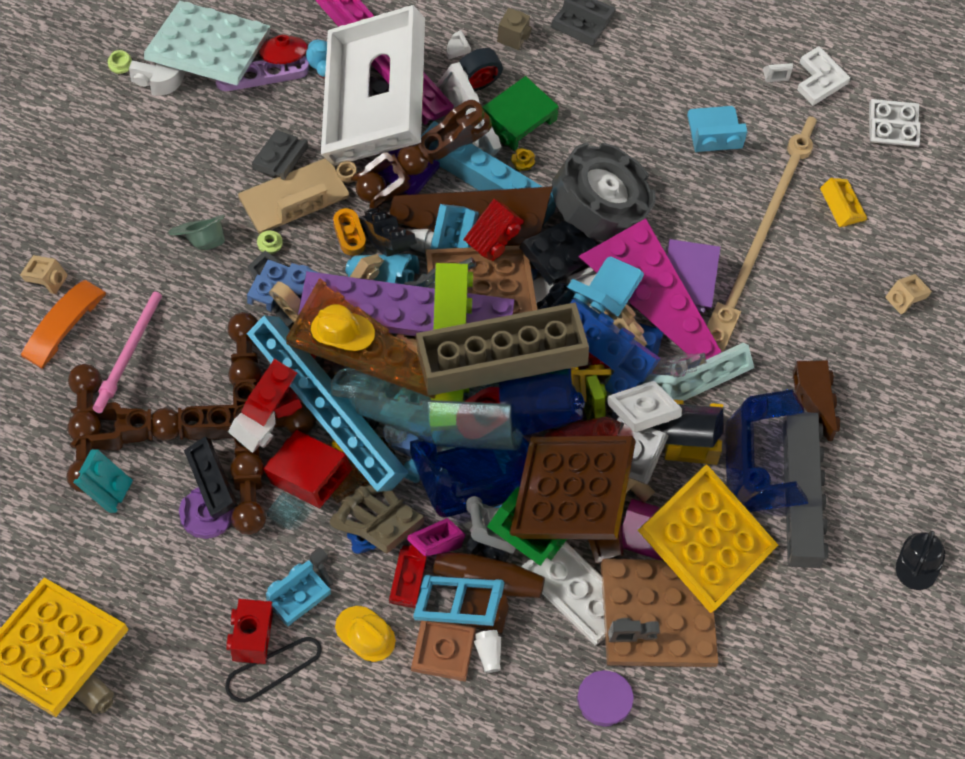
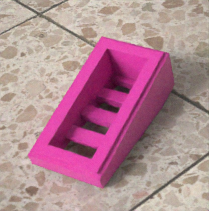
(443, 535)

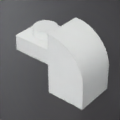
(160, 78)

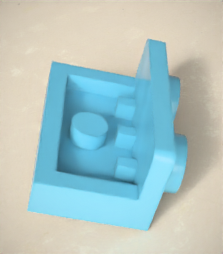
(452, 226)
(297, 593)

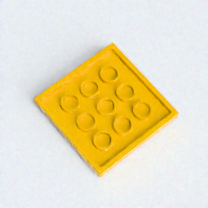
(708, 538)
(54, 645)

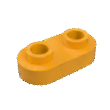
(351, 233)

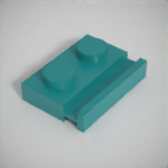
(103, 481)

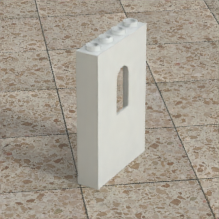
(366, 125)

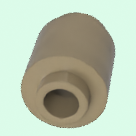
(95, 695)

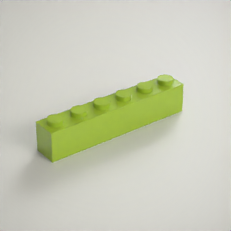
(452, 306)

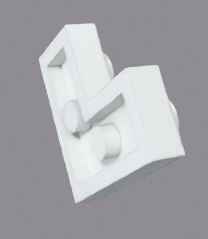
(825, 78)

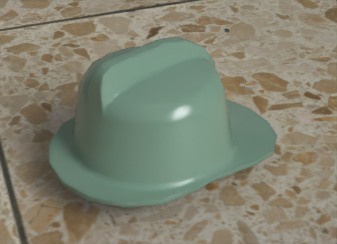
(202, 233)

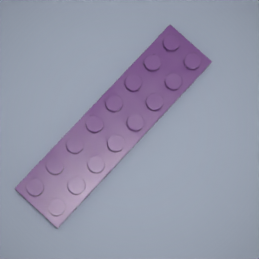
(401, 306)

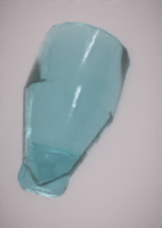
(427, 419)

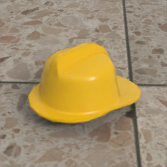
(342, 329)
(365, 633)

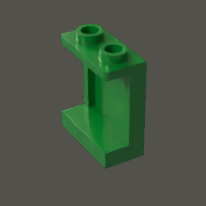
(520, 111)
(535, 549)

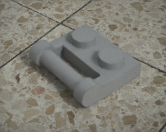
(481, 532)

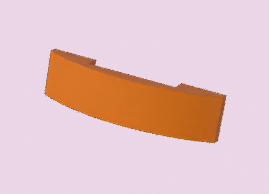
(59, 321)

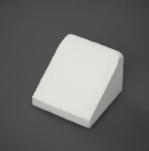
(777, 72)

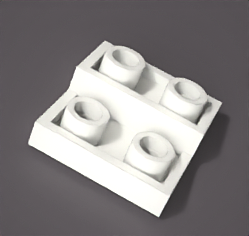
(894, 123)

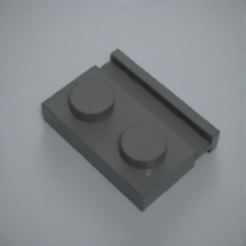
(279, 154)

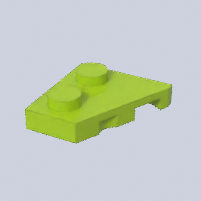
(595, 398)

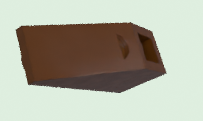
(814, 391)

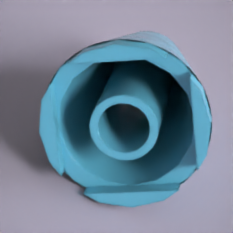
(394, 269)

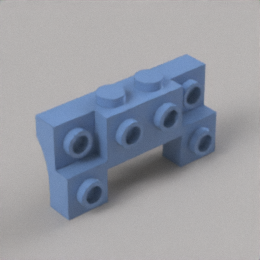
(272, 273)

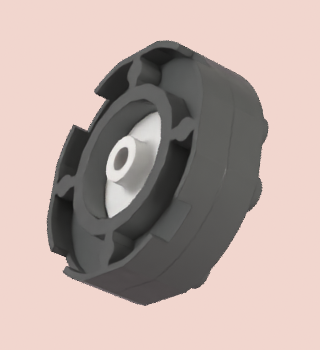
(602, 190)

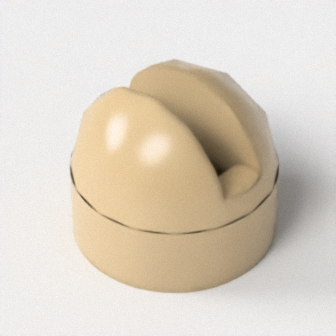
(346, 171)

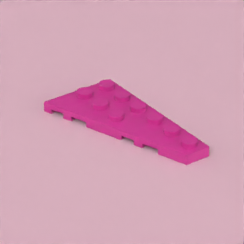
(660, 292)

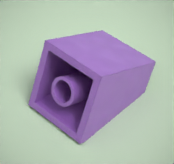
(696, 268)

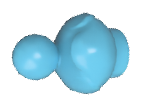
(316, 56)

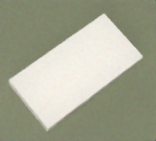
(574, 590)

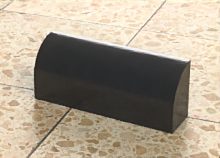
(696, 427)

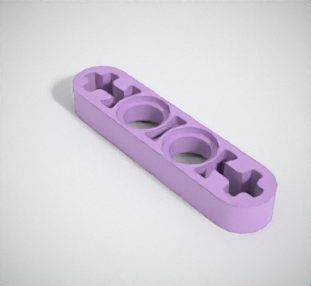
(263, 77)

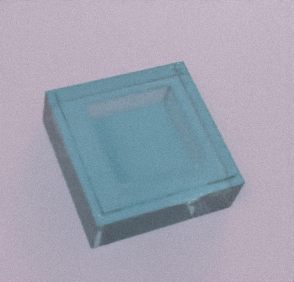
(285, 510)

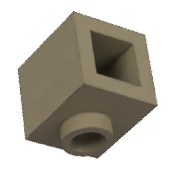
(514, 28)

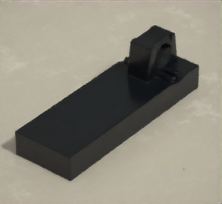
(210, 477)

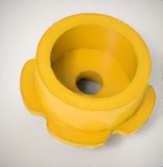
(523, 164)

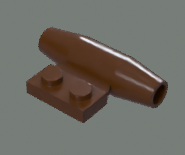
(517, 583)

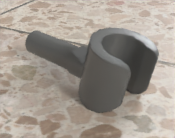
(317, 558)

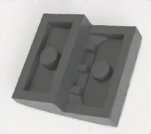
(583, 19)

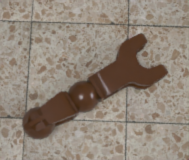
(451, 133)

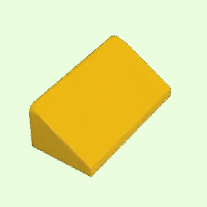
(842, 202)

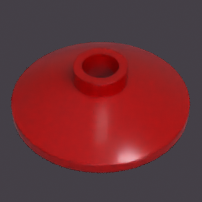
(283, 49)

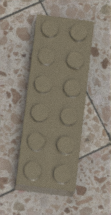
(502, 348)

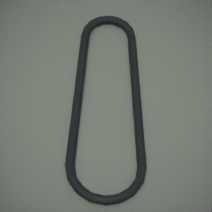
(280, 679)

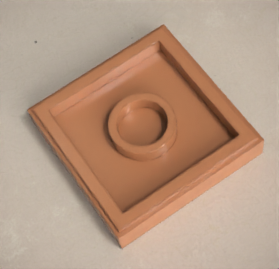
(443, 649)

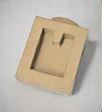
(368, 267)
(45, 272)
(906, 292)

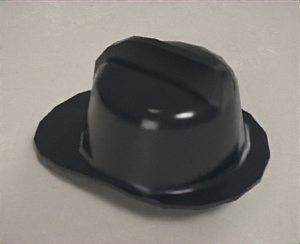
(920, 560)

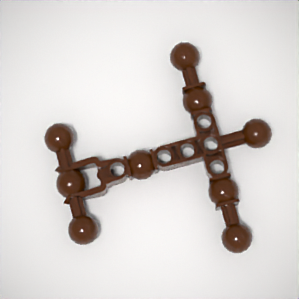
(167, 423)

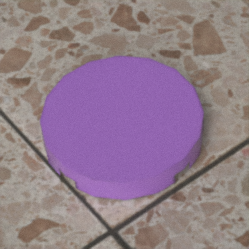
(200, 522)
(605, 698)

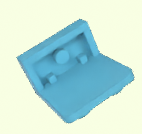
(716, 129)
(610, 286)

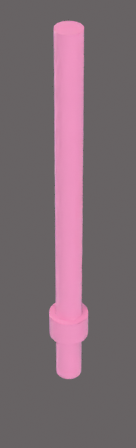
(109, 386)

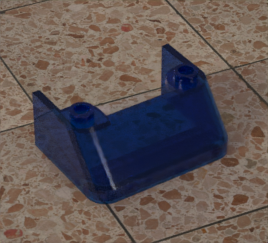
(744, 480)

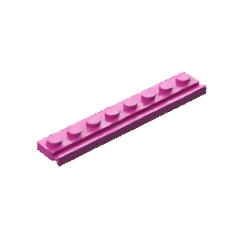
(345, 12)

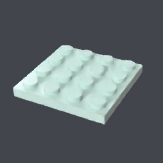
(207, 42)

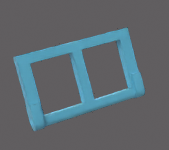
(455, 617)

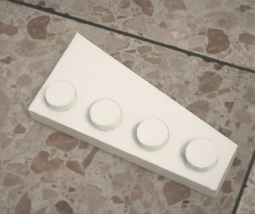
(458, 89)

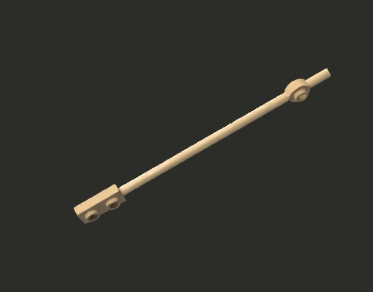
(725, 316)

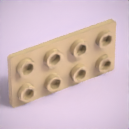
(296, 196)

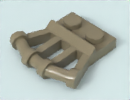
(385, 529)

